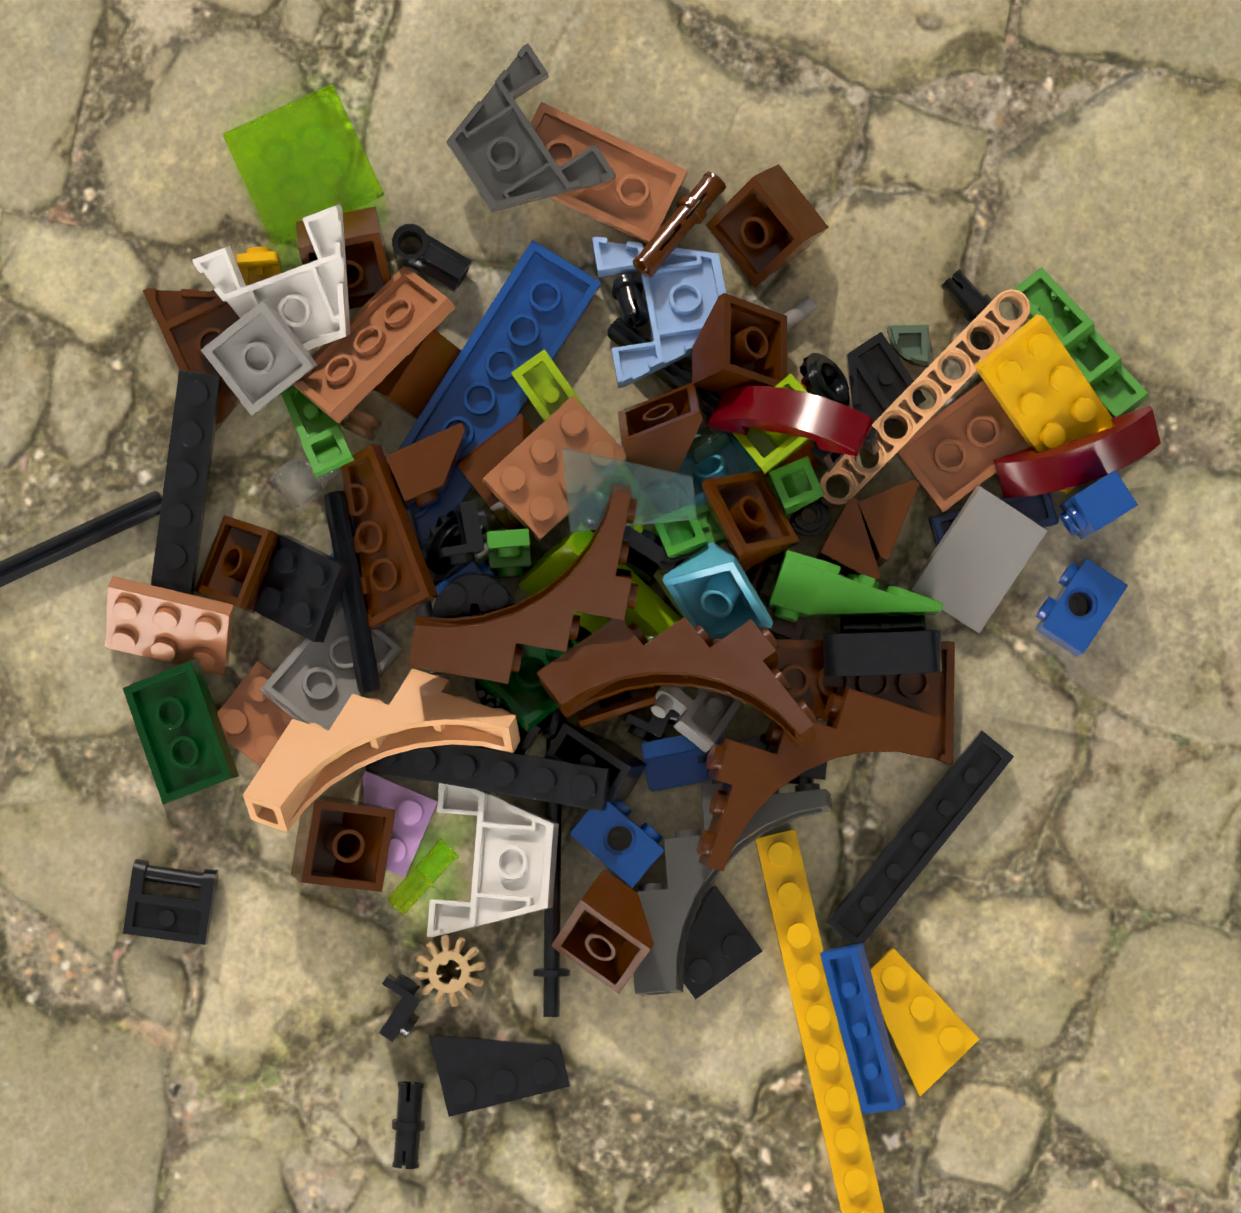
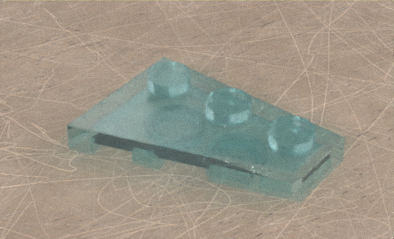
(589, 480)

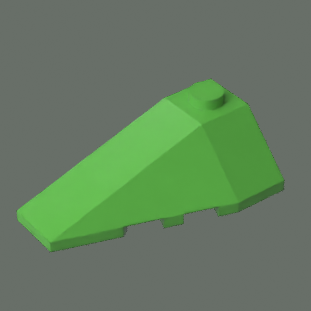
(816, 590)

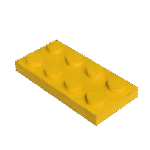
(1043, 388)

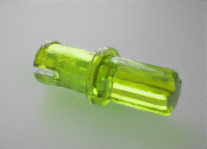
(422, 876)

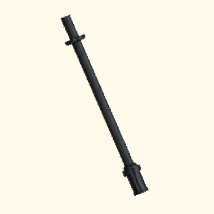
(552, 916)

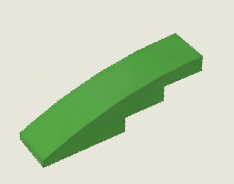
(1091, 353)

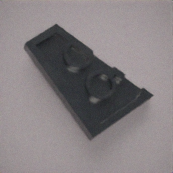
(494, 1072)

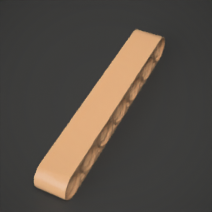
(937, 384)

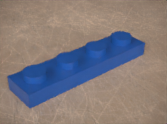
(863, 1028)

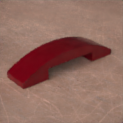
(792, 413)
(1080, 460)

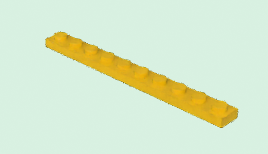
(818, 1024)

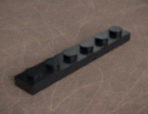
(186, 481)
(503, 773)
(919, 839)

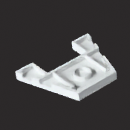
(307, 297)
(510, 865)

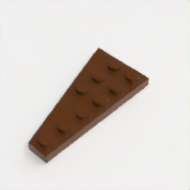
(931, 693)

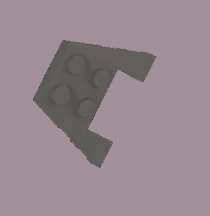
(505, 152)

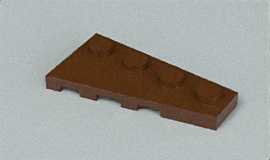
(390, 557)

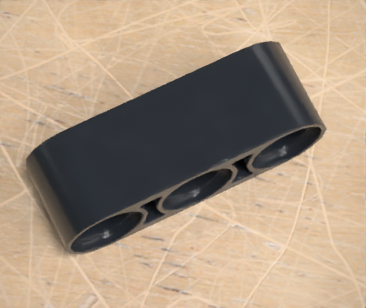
(882, 653)

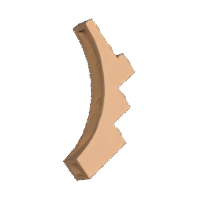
(365, 731)

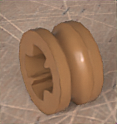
(361, 424)

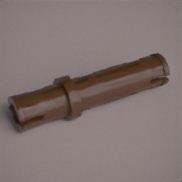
(706, 191)

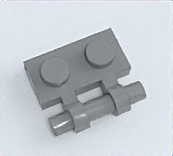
(701, 717)

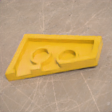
(919, 1021)

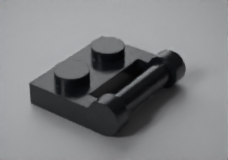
(170, 916)

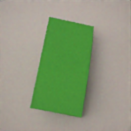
(509, 552)

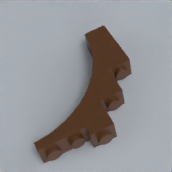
(592, 585)
(736, 666)
(753, 775)

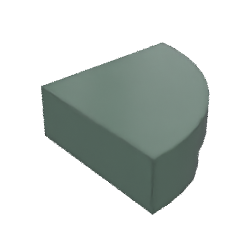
(911, 343)
(706, 443)

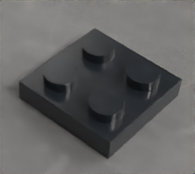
(301, 588)

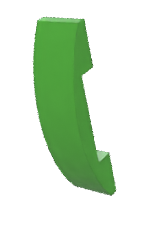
(319, 433)
(792, 484)

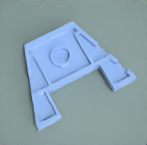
(675, 299)

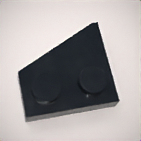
(877, 378)
(716, 945)

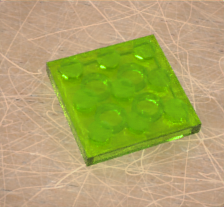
(302, 162)

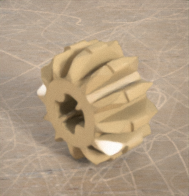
(443, 958)

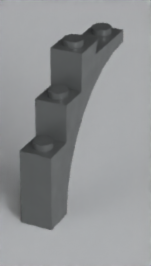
(674, 909)

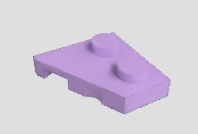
(410, 822)

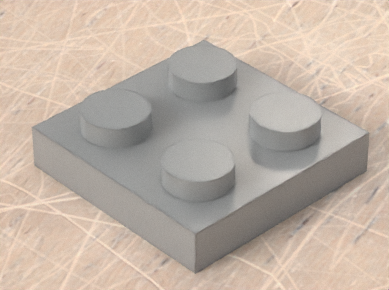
(259, 357)

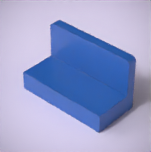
(673, 763)

